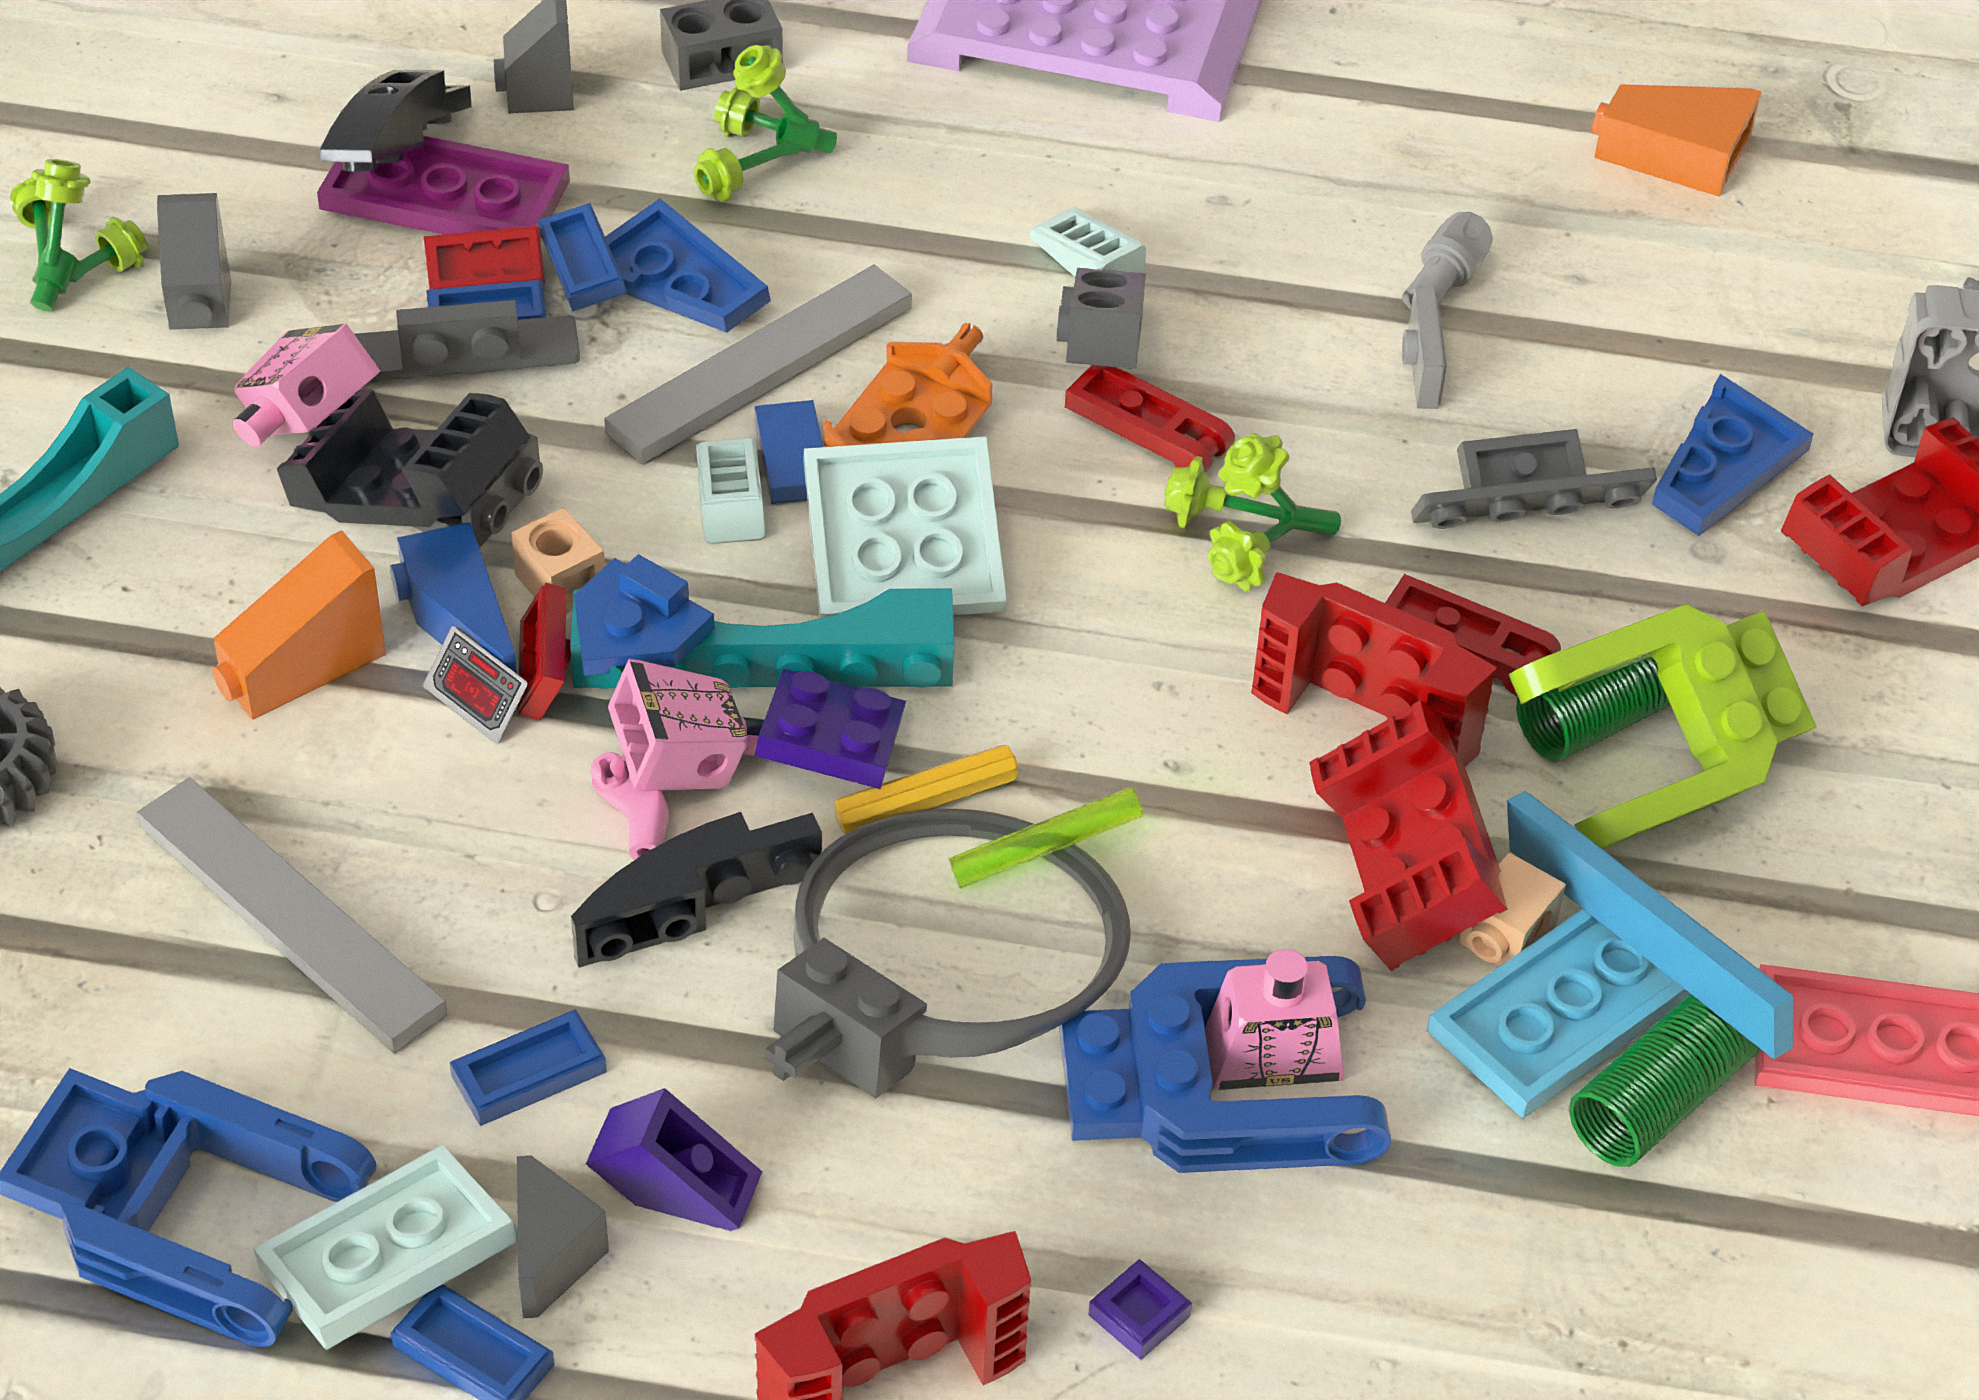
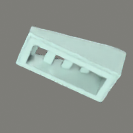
(1110, 248)
(730, 494)

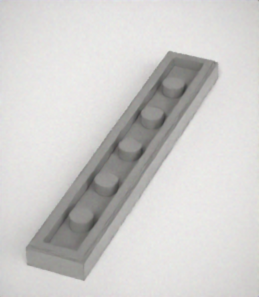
(757, 364)
(293, 915)

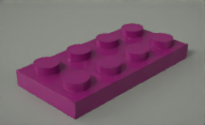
(449, 189)

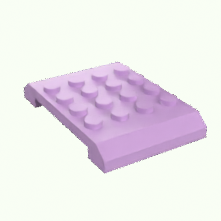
(1146, 45)

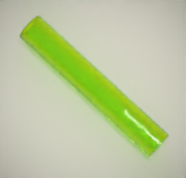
(1045, 837)

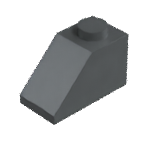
(537, 61)
(193, 261)

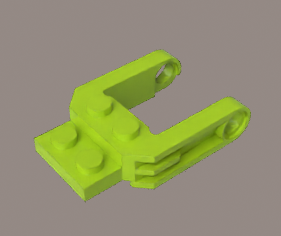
(1725, 690)

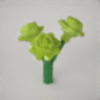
(1249, 469)

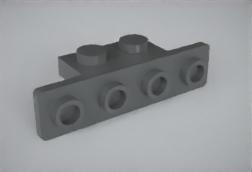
(469, 340)
(1528, 473)

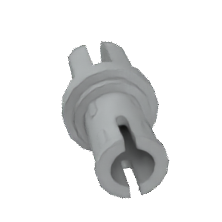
(1452, 254)

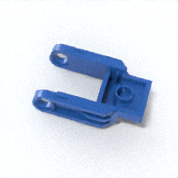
(1152, 1080)
(116, 1157)

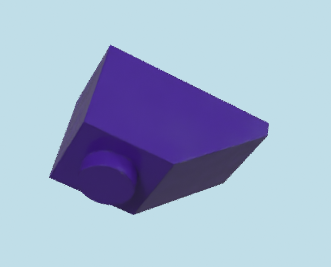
(673, 1162)

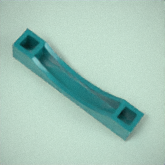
(103, 446)
(886, 642)

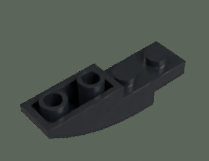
(391, 118)
(670, 886)

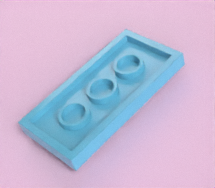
(1554, 1012)

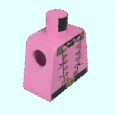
(301, 382)
(679, 728)
(1274, 1025)

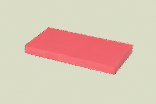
(1877, 1042)

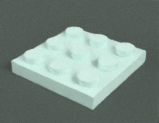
(904, 522)

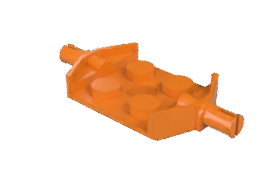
(919, 386)

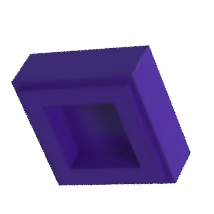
(1140, 1309)

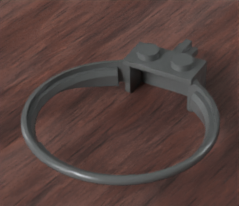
(869, 1026)

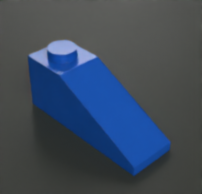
(451, 587)

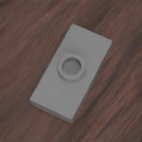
(1425, 348)

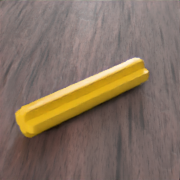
(928, 787)

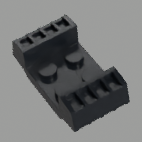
(401, 476)

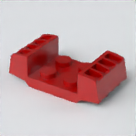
(1899, 527)
(1369, 657)
(1411, 834)
(899, 1314)

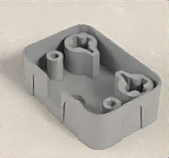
(1932, 368)

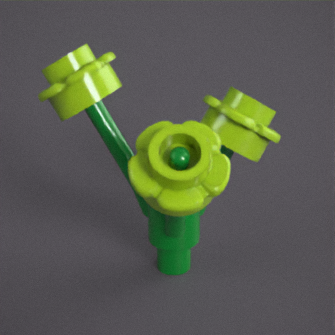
(760, 73)
(41, 206)

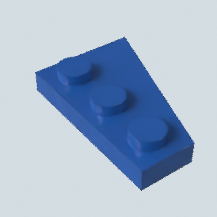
(684, 270)
(1727, 456)

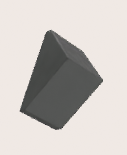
(557, 1235)

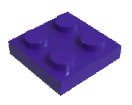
(830, 728)

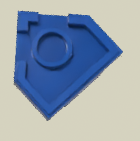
(637, 615)

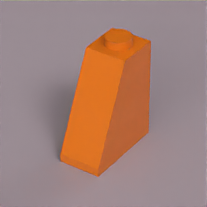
(1677, 132)
(302, 630)

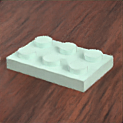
(385, 1246)

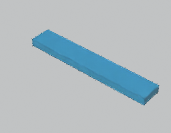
(1653, 926)

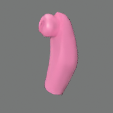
(645, 810)

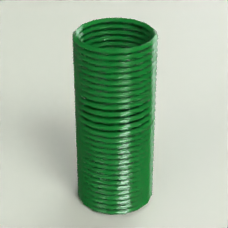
(1588, 713)
(1658, 1082)

